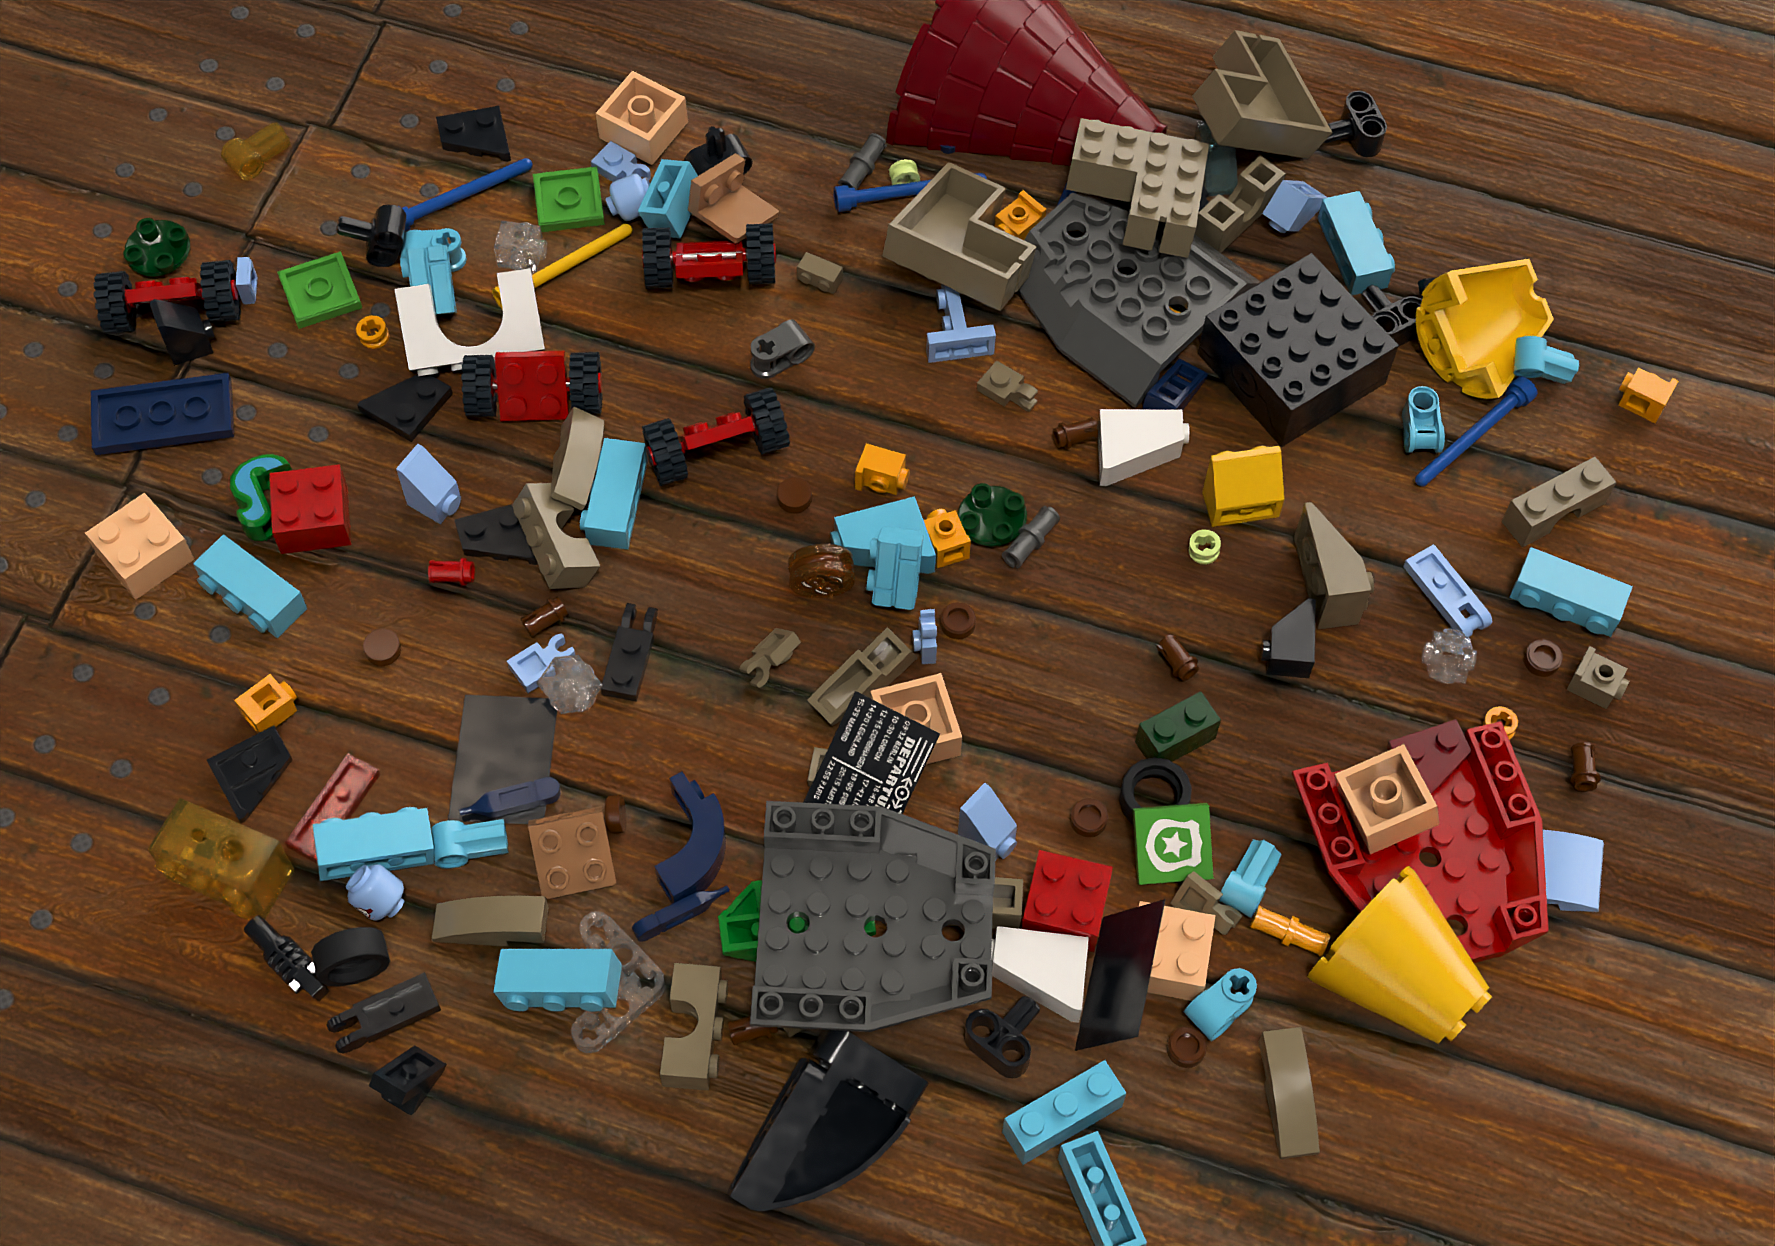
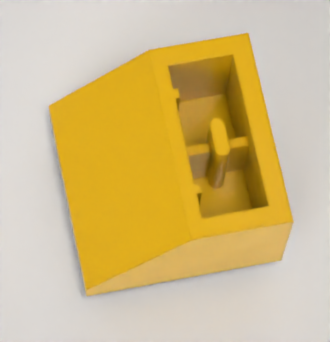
(1244, 486)

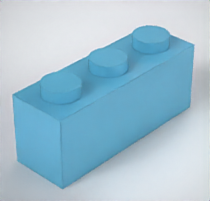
(1355, 242)
(615, 494)
(249, 587)
(1571, 592)
(386, 839)
(558, 979)
(1063, 1112)
(1099, 1193)

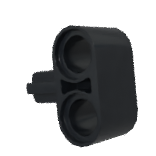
(1360, 124)
(717, 148)
(382, 235)
(1395, 318)
(1005, 1036)

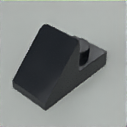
(408, 1079)

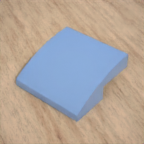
(1573, 870)

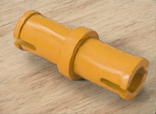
(1290, 931)

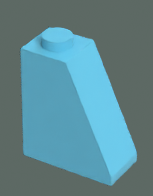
(858, 528)

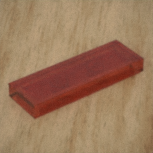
(336, 800)

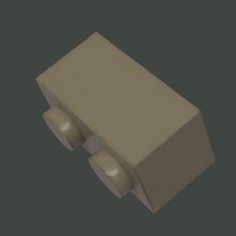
(819, 273)

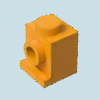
(1020, 216)
(1646, 394)
(881, 470)
(947, 537)
(267, 704)

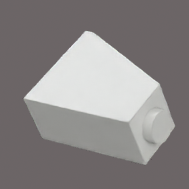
(1138, 441)
(1043, 967)

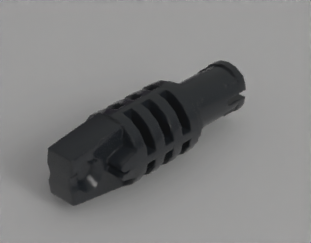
(286, 958)

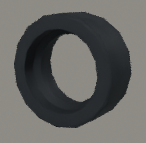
(1153, 768)
(350, 956)

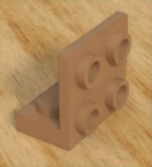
(726, 204)
(572, 852)

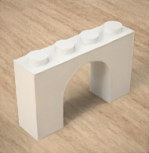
(429, 348)

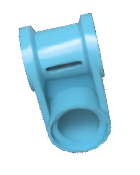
(427, 238)
(1423, 427)
(1218, 1007)

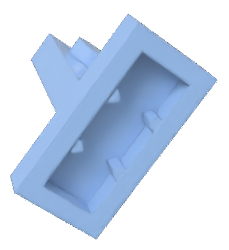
(956, 339)

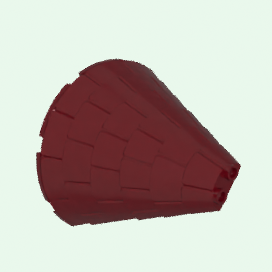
(1009, 83)

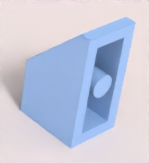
(1293, 205)
(428, 485)
(988, 822)

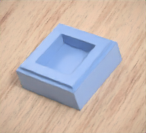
(246, 280)

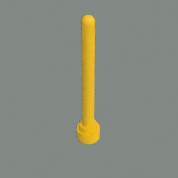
(574, 258)

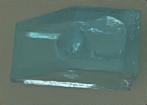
(1221, 163)

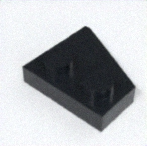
(474, 133)
(407, 405)
(495, 535)
(250, 770)

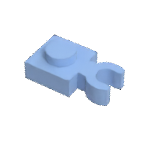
(616, 163)
(925, 637)
(534, 660)

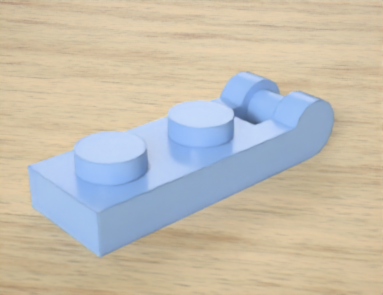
(1447, 591)

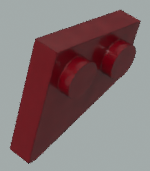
(1436, 751)

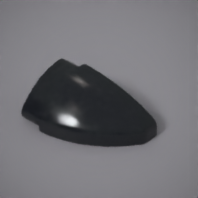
(827, 1123)

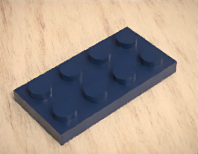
(162, 413)

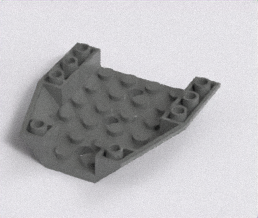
(1115, 321)
(857, 867)

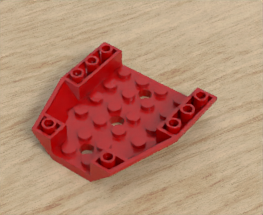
(1484, 846)

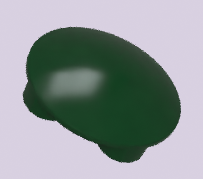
(157, 247)
(992, 515)

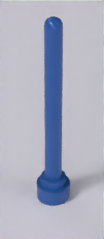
(465, 191)
(849, 197)
(1518, 394)

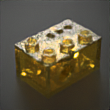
(221, 859)

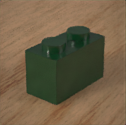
(1178, 729)

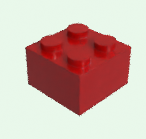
(310, 509)
(1067, 896)

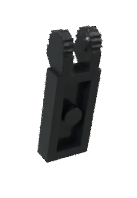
(629, 655)
(385, 1013)

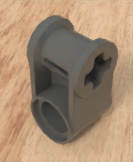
(780, 347)

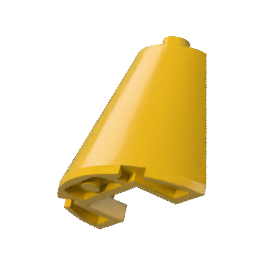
(1473, 322)
(1405, 963)

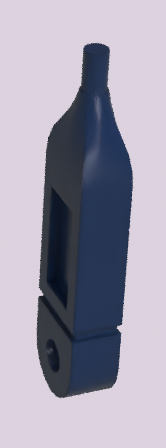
(516, 798)
(676, 913)

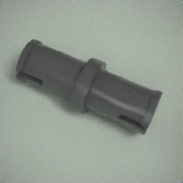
(863, 162)
(1031, 536)

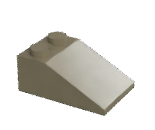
(1331, 571)

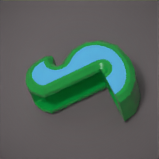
(247, 487)

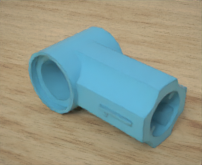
(1537, 359)
(458, 842)
(1247, 884)

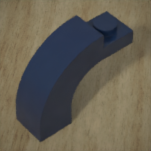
(703, 855)

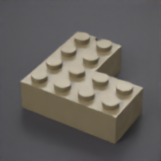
(1260, 99)
(1151, 171)
(953, 240)

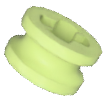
(904, 172)
(1207, 555)

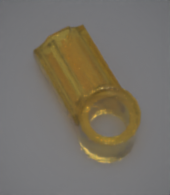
(248, 155)

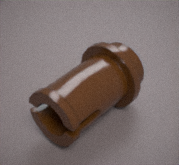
(1074, 433)
(544, 616)
(1178, 658)
(1584, 767)
(750, 1032)

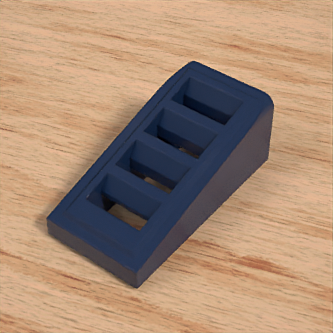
(1178, 389)

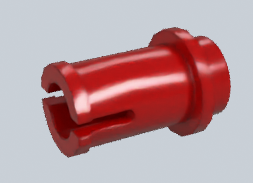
(451, 571)

